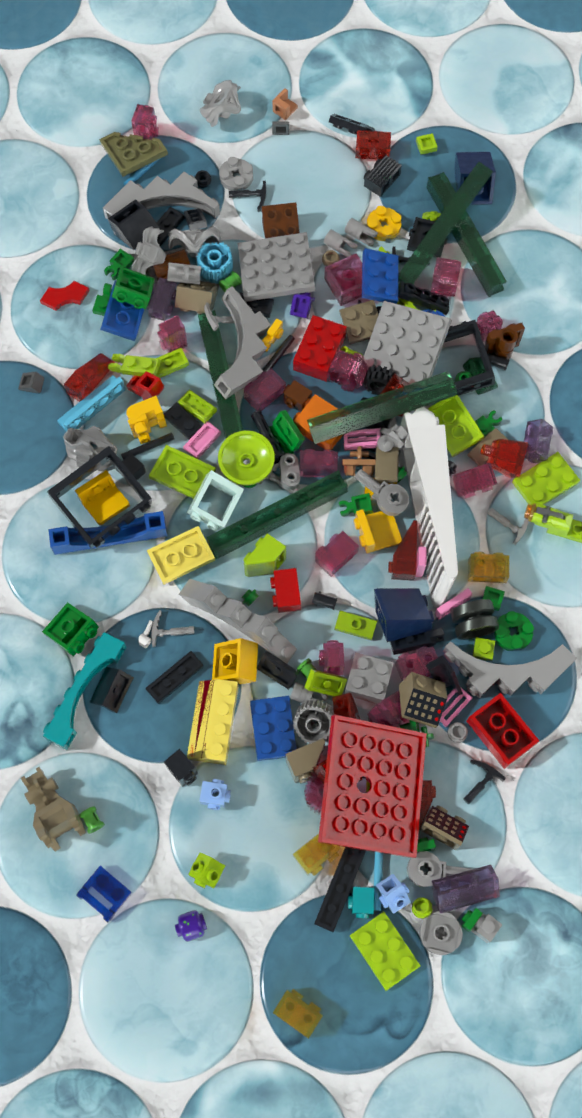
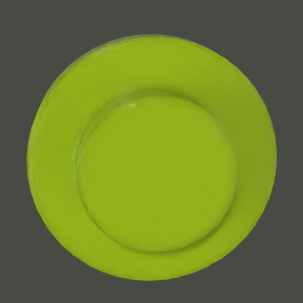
(422, 907)

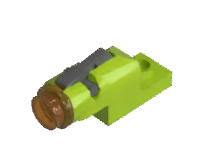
(556, 521)

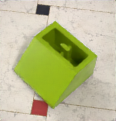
(265, 558)

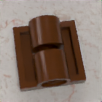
(280, 220)
(504, 340)

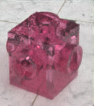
(487, 322)

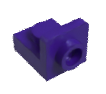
(301, 305)

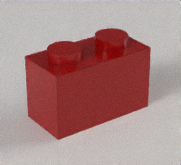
(286, 590)

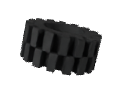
(377, 379)

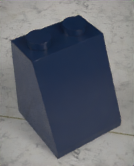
(464, 165)
(402, 612)

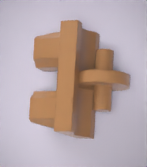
(367, 464)

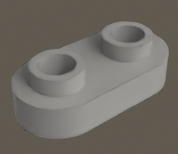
(289, 470)

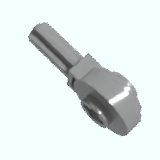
(384, 493)
(436, 869)

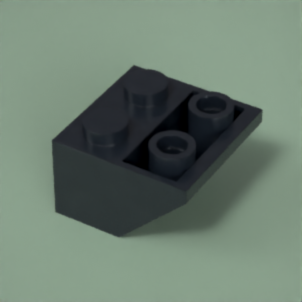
(131, 222)

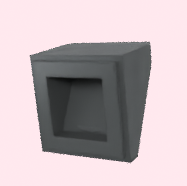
(280, 127)
(31, 382)

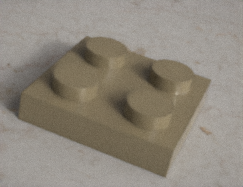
(359, 321)

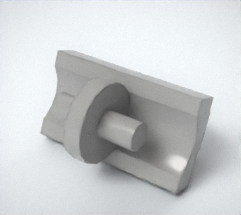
(184, 273)
(391, 438)

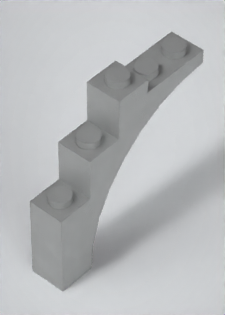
(160, 193)
(250, 346)
(239, 616)
(484, 675)

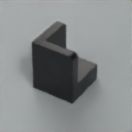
(134, 466)

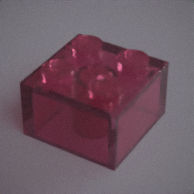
(345, 279)

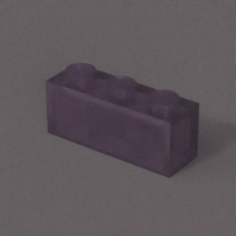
(465, 888)

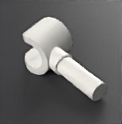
(144, 640)

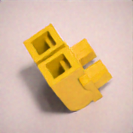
(143, 416)

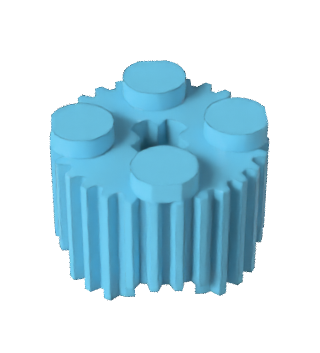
(215, 261)

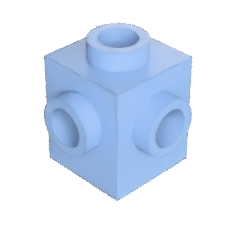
(209, 789)
(393, 893)

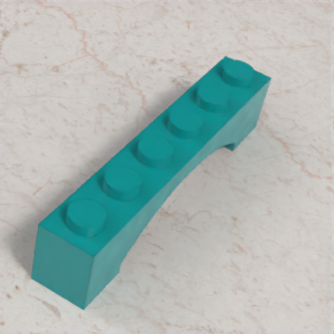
(61, 728)

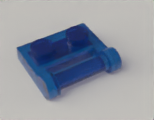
(109, 888)

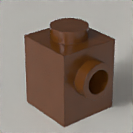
(296, 395)

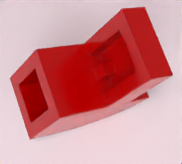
(146, 385)

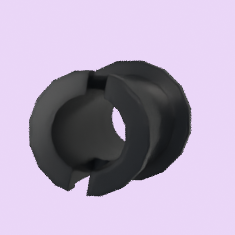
(498, 361)
(324, 600)

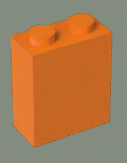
(313, 408)

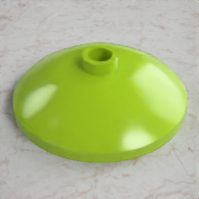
(242, 447)

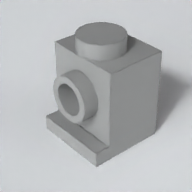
(486, 928)

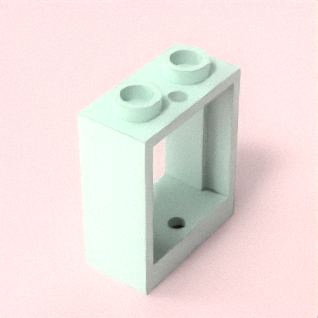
(223, 485)

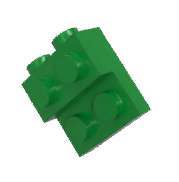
(133, 288)
(71, 629)

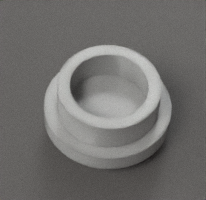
(457, 732)

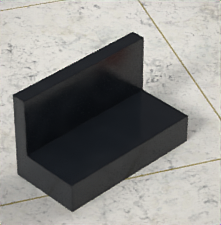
(442, 671)
(111, 689)

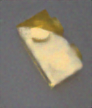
(488, 567)
(315, 854)
(298, 1013)

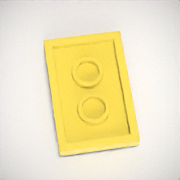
(181, 555)

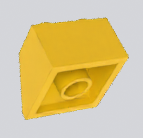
(235, 661)

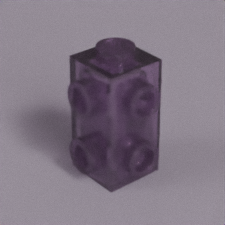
(161, 303)
(538, 436)

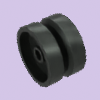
(474, 619)

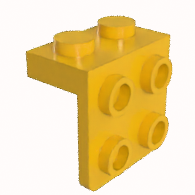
(102, 498)
(376, 530)

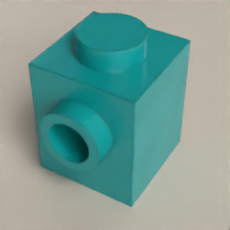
(362, 902)

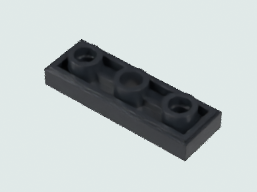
(423, 297)

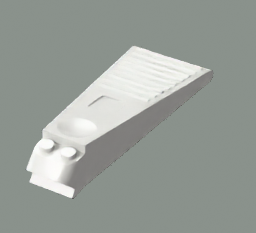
(431, 497)

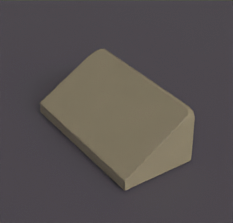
(387, 465)

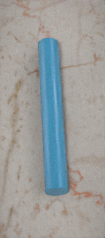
(140, 172)

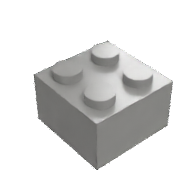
(369, 678)

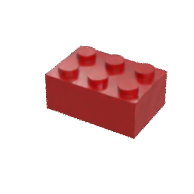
(318, 347)
(502, 730)

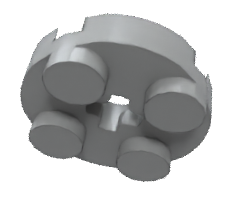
(236, 165)
(451, 927)

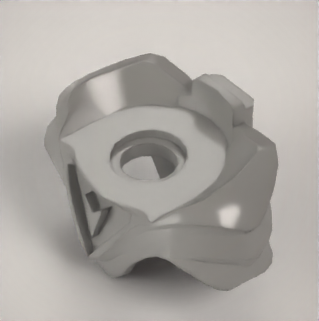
(221, 102)
(193, 239)
(149, 251)
(80, 448)

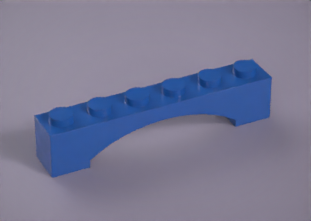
(142, 528)

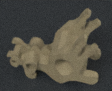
(53, 813)

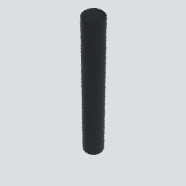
(282, 349)
(150, 445)

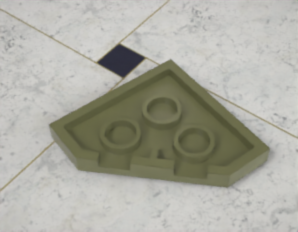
(132, 151)

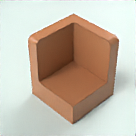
(282, 105)

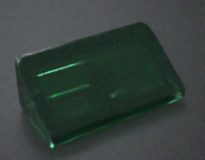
(475, 367)

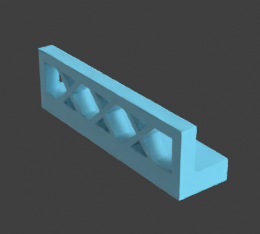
(92, 403)

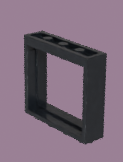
(479, 381)
(83, 472)

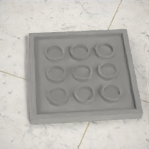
(276, 267)
(407, 341)

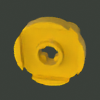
(388, 215)

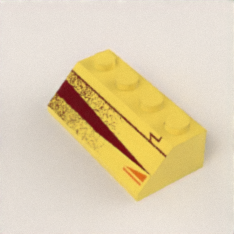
(213, 721)

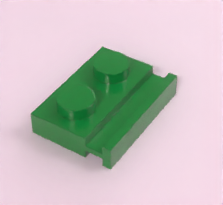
(287, 432)

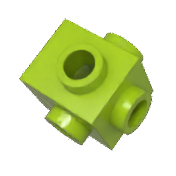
(206, 871)

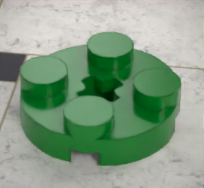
(524, 629)

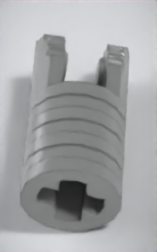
(359, 230)
(338, 241)
(301, 694)

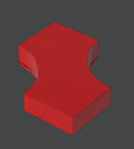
(57, 297)

